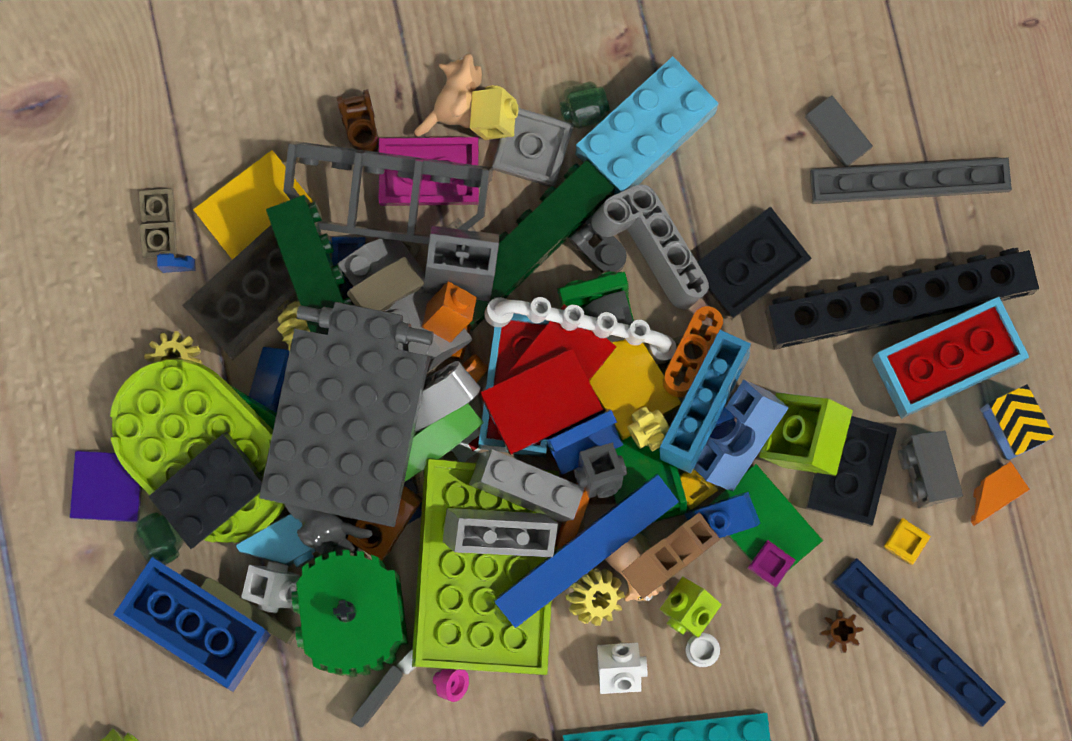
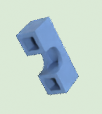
(728, 458)

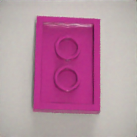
(398, 190)

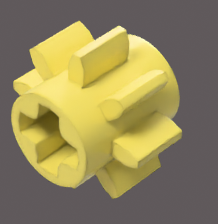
(648, 428)

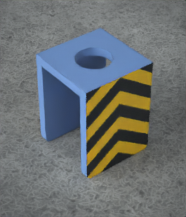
(1017, 422)

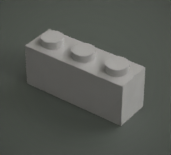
(526, 486)
(499, 532)

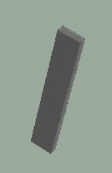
(910, 180)

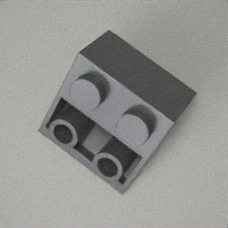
(462, 259)
(930, 469)

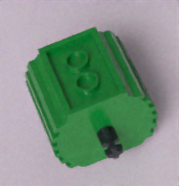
(349, 613)

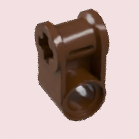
(358, 118)

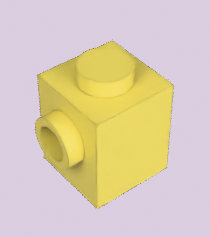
(493, 113)

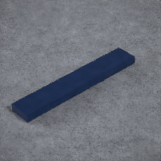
(919, 642)

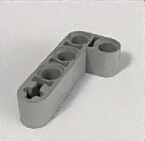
(681, 282)
(445, 393)

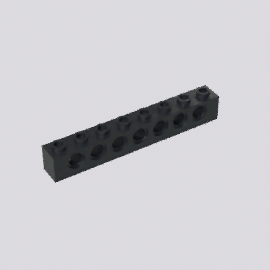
(1015, 265)

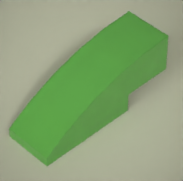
(441, 438)

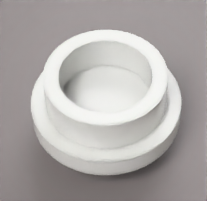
(702, 650)

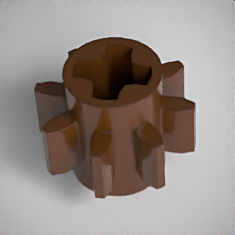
(836, 639)

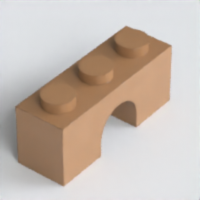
(670, 555)

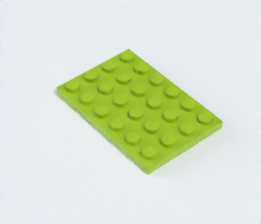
(456, 591)

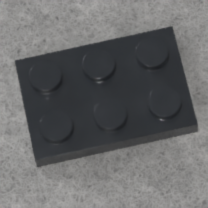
(752, 262)
(860, 474)
(208, 490)

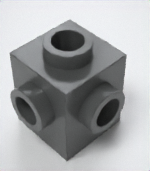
(600, 471)

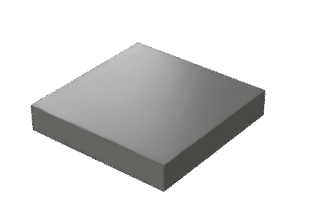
(535, 149)

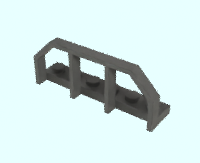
(376, 163)

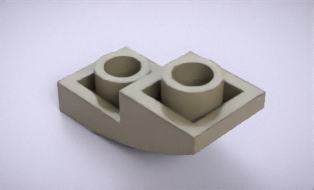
(157, 222)
(386, 286)

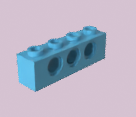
(705, 401)

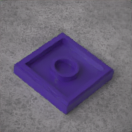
(103, 489)

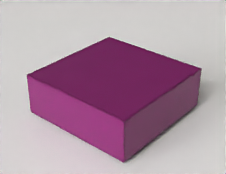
(771, 564)

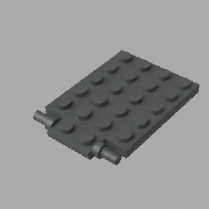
(347, 414)

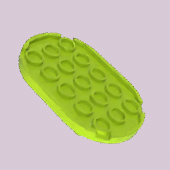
(172, 415)

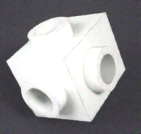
(270, 586)
(620, 668)

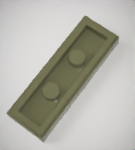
(249, 610)

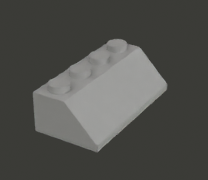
(378, 255)

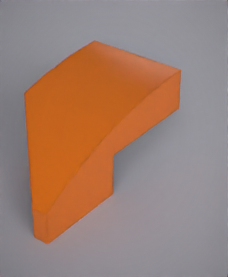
(997, 491)

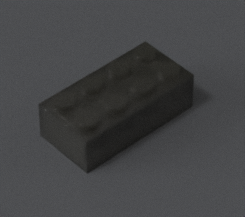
(244, 296)

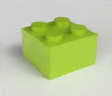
(808, 435)

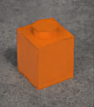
(449, 311)

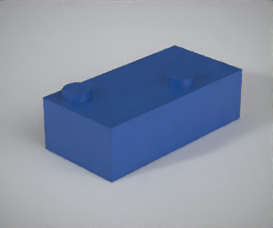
(192, 624)

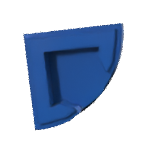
(169, 264)

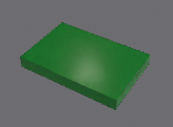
(777, 516)

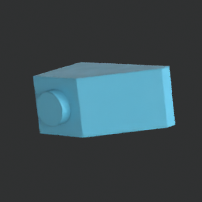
(279, 544)

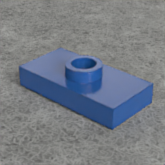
(729, 515)

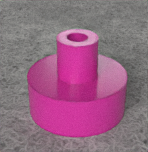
(451, 684)

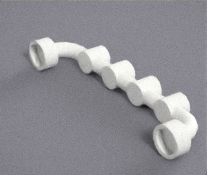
(660, 346)

